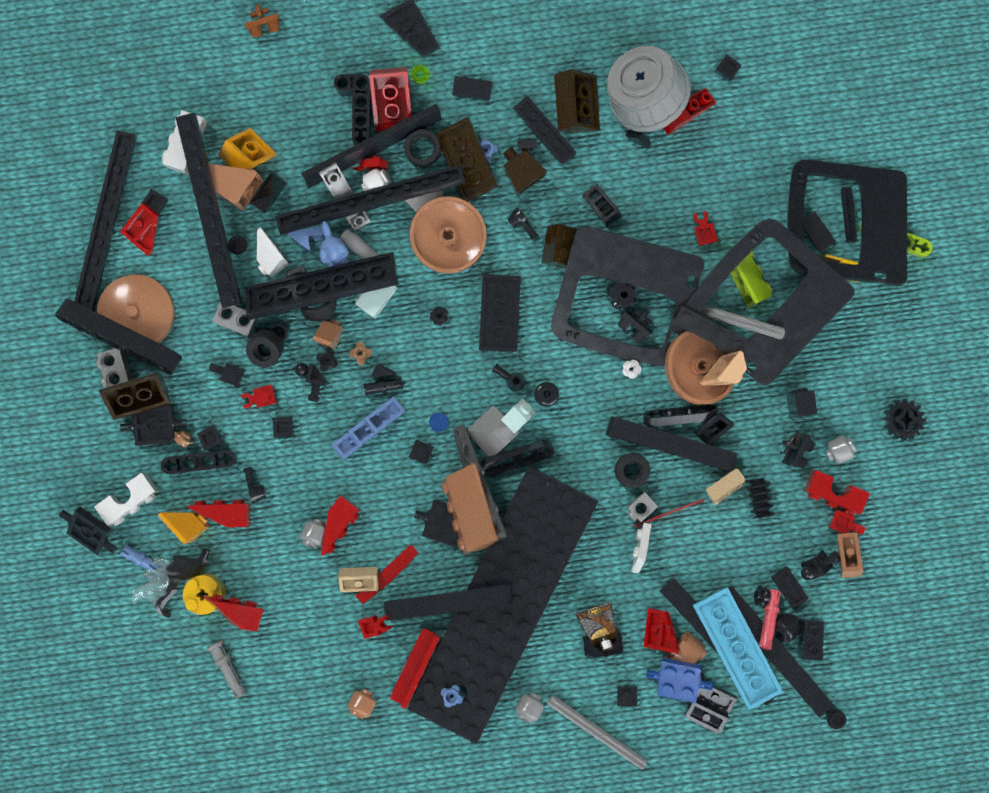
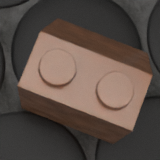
(235, 184)

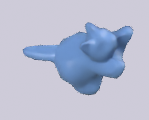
(332, 248)

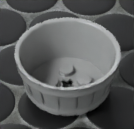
(651, 101)

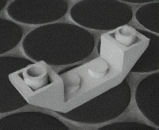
(339, 188)

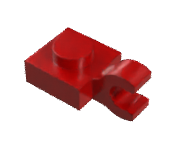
(372, 163)
(844, 523)

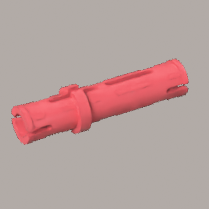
(771, 611)

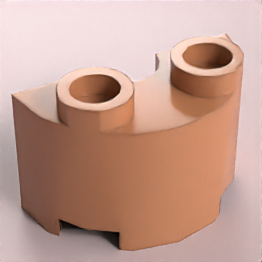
(690, 649)

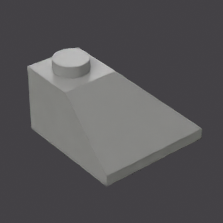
(491, 432)

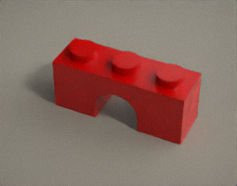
(852, 500)

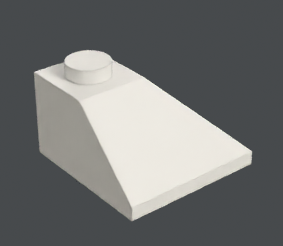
(268, 255)

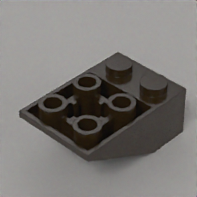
(558, 245)

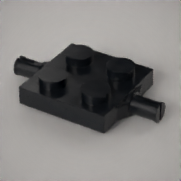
(154, 426)
(439, 524)
(88, 530)

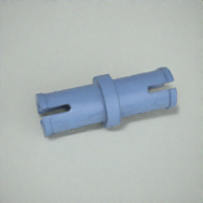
(138, 558)

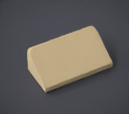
(725, 486)
(358, 579)

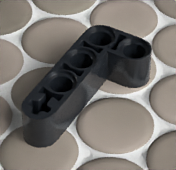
(357, 95)

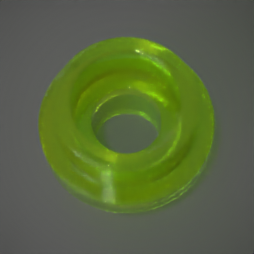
(420, 68)

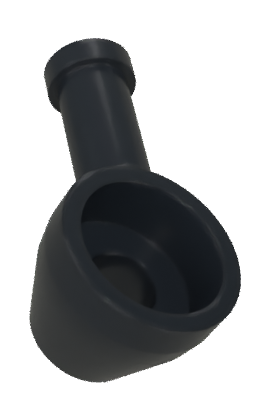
(518, 220)
(277, 328)
(509, 378)
(256, 491)

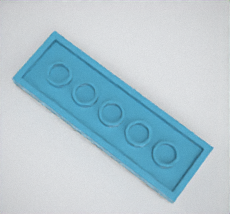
(737, 648)

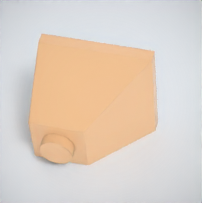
(726, 370)

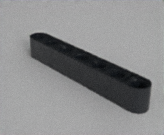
(118, 336)
(671, 444)
(448, 602)

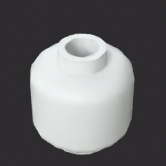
(375, 179)

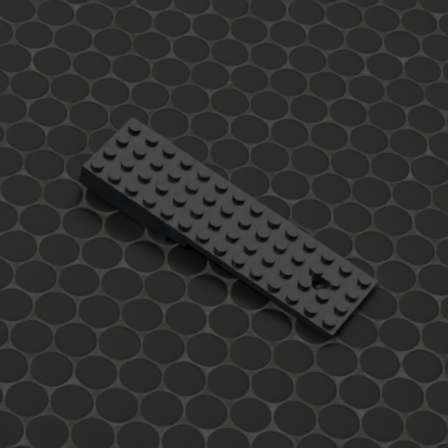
(488, 642)

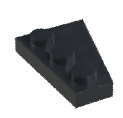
(411, 27)

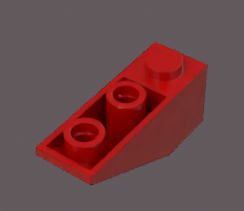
(696, 105)
(225, 514)
(338, 519)
(238, 613)

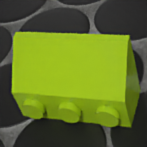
(750, 282)

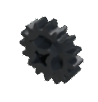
(904, 427)

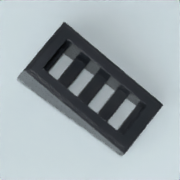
(613, 216)

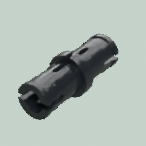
(383, 386)

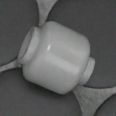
(841, 449)
(313, 533)
(529, 708)

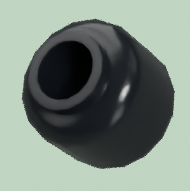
(539, 395)
(787, 627)

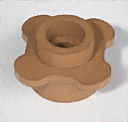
(360, 348)
(183, 438)

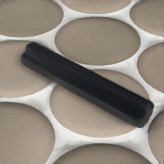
(848, 214)

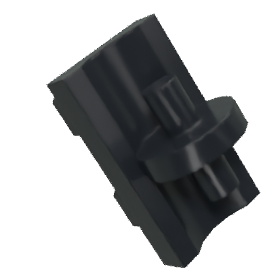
(629, 319)
(796, 448)

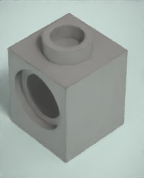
(649, 505)

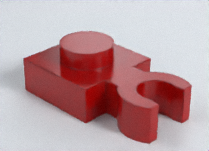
(704, 233)
(262, 397)
(372, 626)

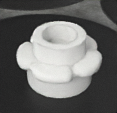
(631, 374)

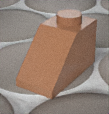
(328, 333)
(850, 555)

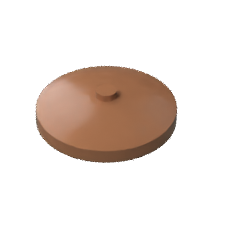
(448, 235)
(139, 305)
(687, 364)

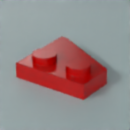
(142, 228)
(660, 632)

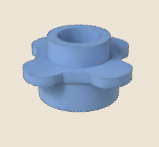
(491, 148)
(451, 701)

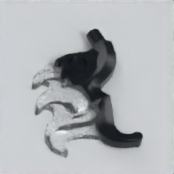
(164, 579)

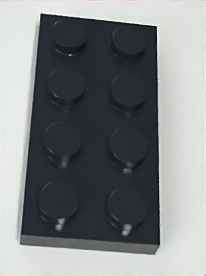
(499, 313)

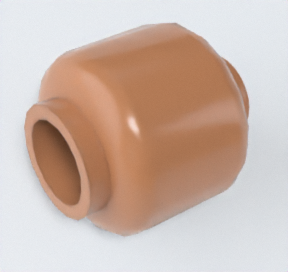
(361, 704)

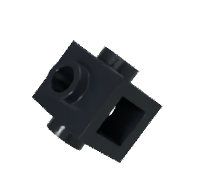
(619, 302)

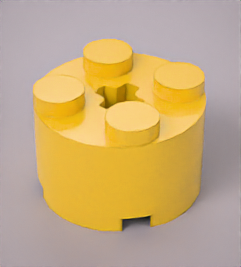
(193, 595)

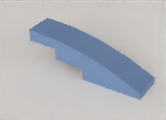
(368, 428)

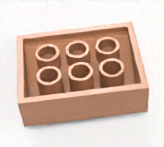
(469, 510)

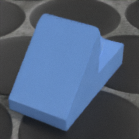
(304, 236)

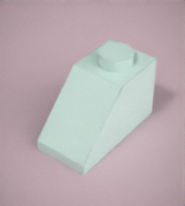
(374, 301)
(518, 416)

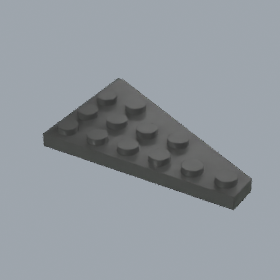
(468, 457)

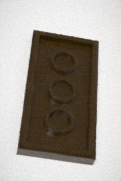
(463, 148)

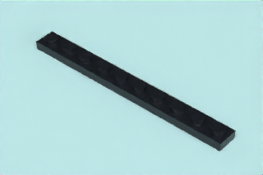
(370, 199)
(208, 210)
(105, 219)

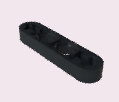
(679, 415)
(516, 455)
(198, 462)

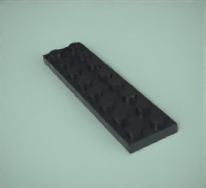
(321, 286)

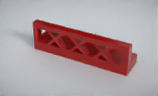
(415, 667)

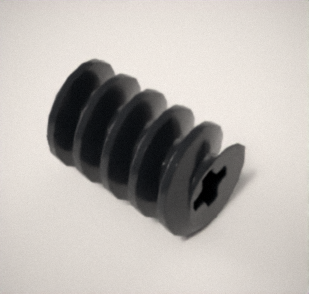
(760, 498)

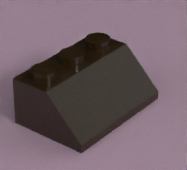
(576, 102)
(135, 395)

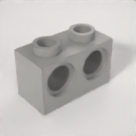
(234, 322)
(119, 367)

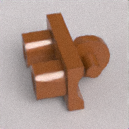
(254, 26)

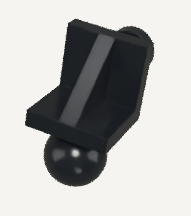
(313, 377)
(818, 565)

